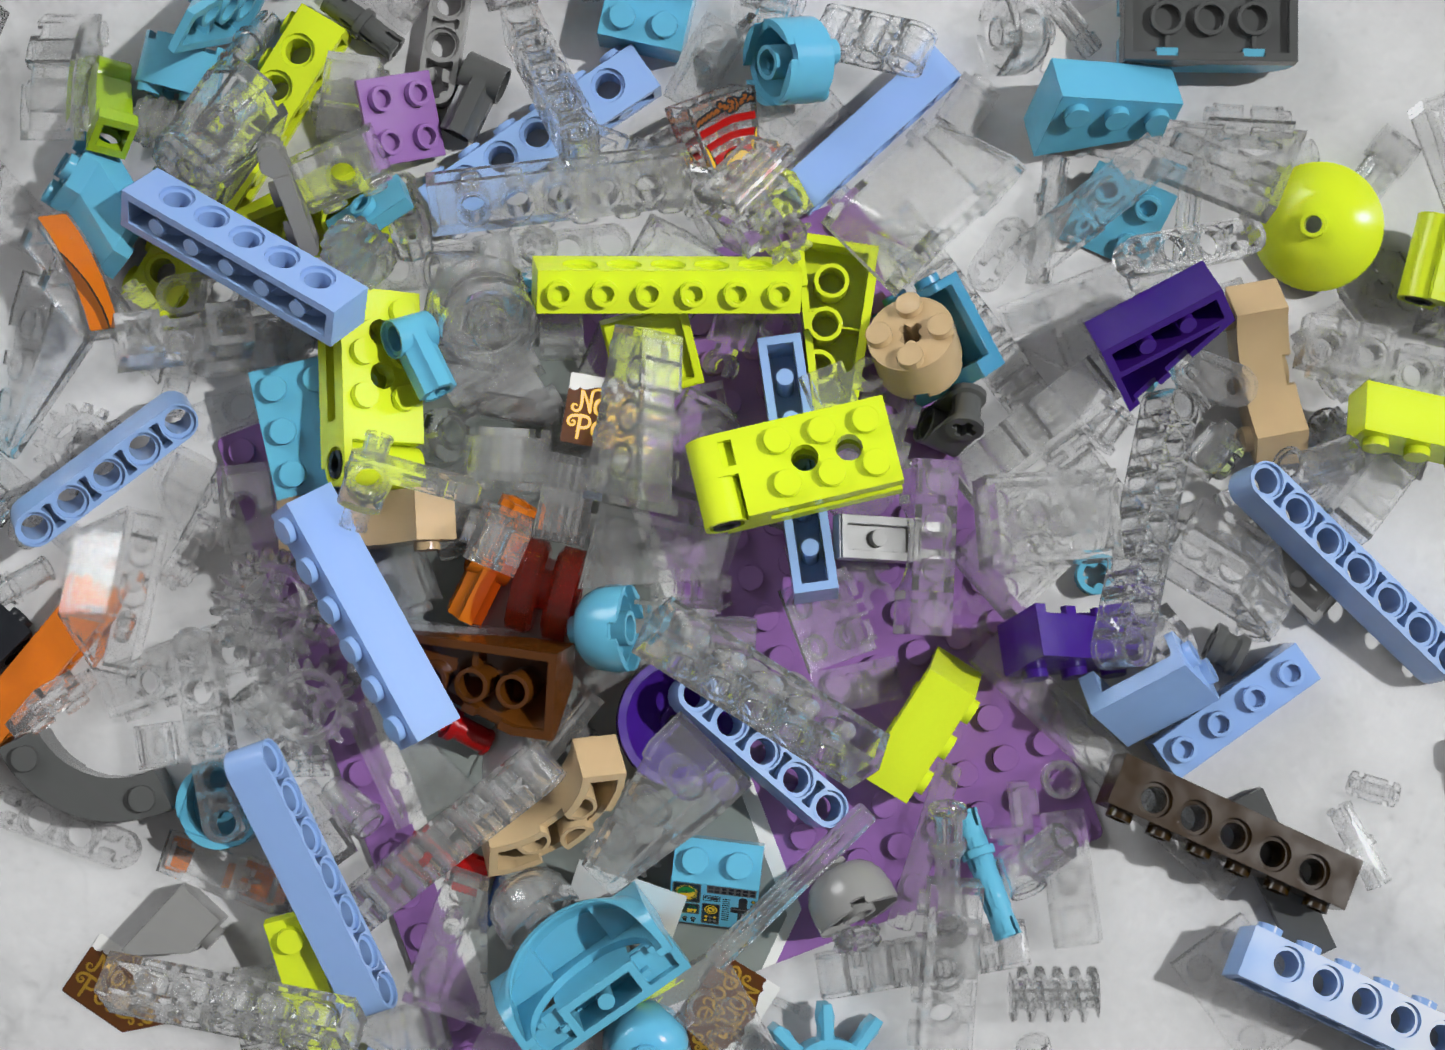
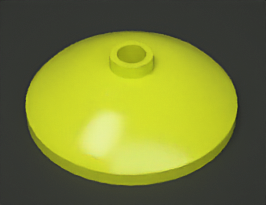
(1348, 234)

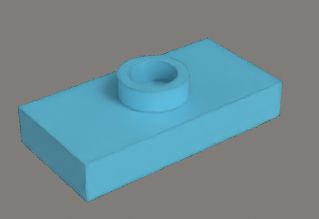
(379, 208)

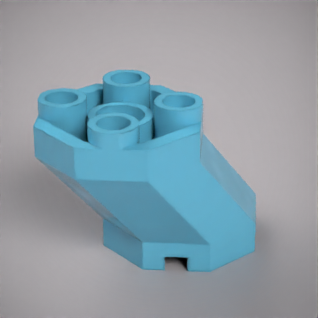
(91, 193)

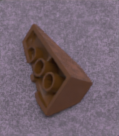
(505, 678)

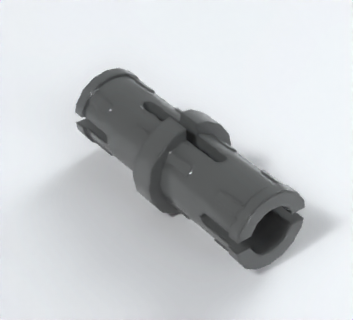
(364, 26)

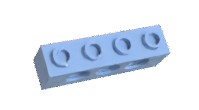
(1241, 706)

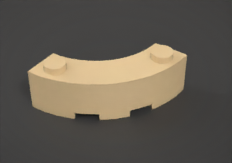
(1261, 342)
(407, 520)
(567, 812)

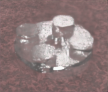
(1362, 304)

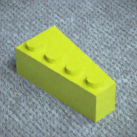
(834, 304)

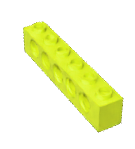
(665, 285)

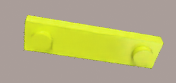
(294, 954)

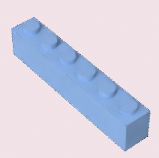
(809, 536)
(364, 617)

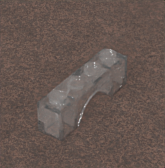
(927, 588)

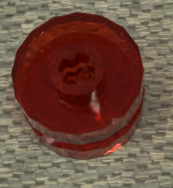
(545, 589)

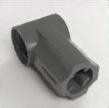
(479, 86)

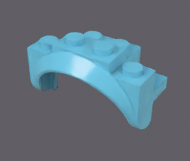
(588, 970)

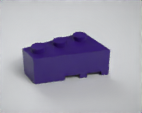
(1158, 329)
(1050, 644)

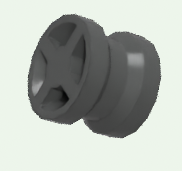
(1226, 649)

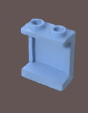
(1154, 695)

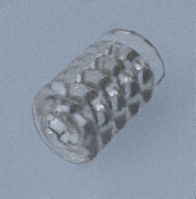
(1053, 993)

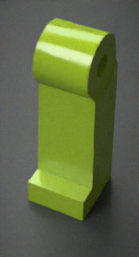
(111, 107)

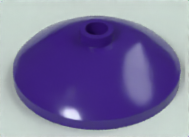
(646, 710)

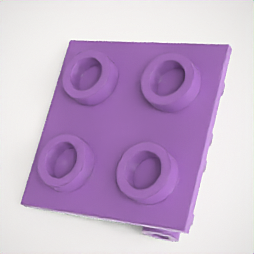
(402, 115)

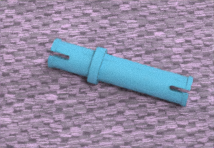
(983, 866)

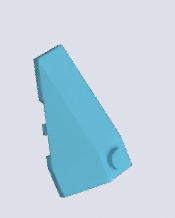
(212, 23)

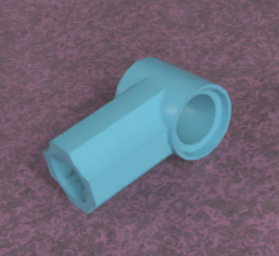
(415, 342)

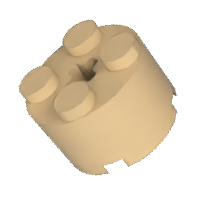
(915, 346)

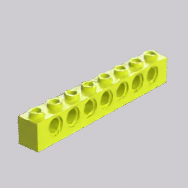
(298, 30)

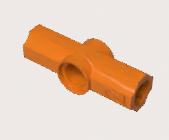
(479, 583)

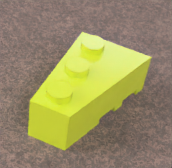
(926, 725)

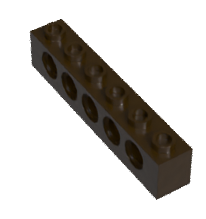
(1331, 869)

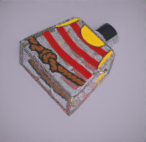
(714, 123)

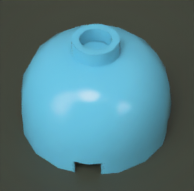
(607, 628)
(645, 1028)

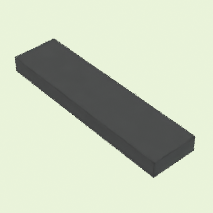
(1287, 912)

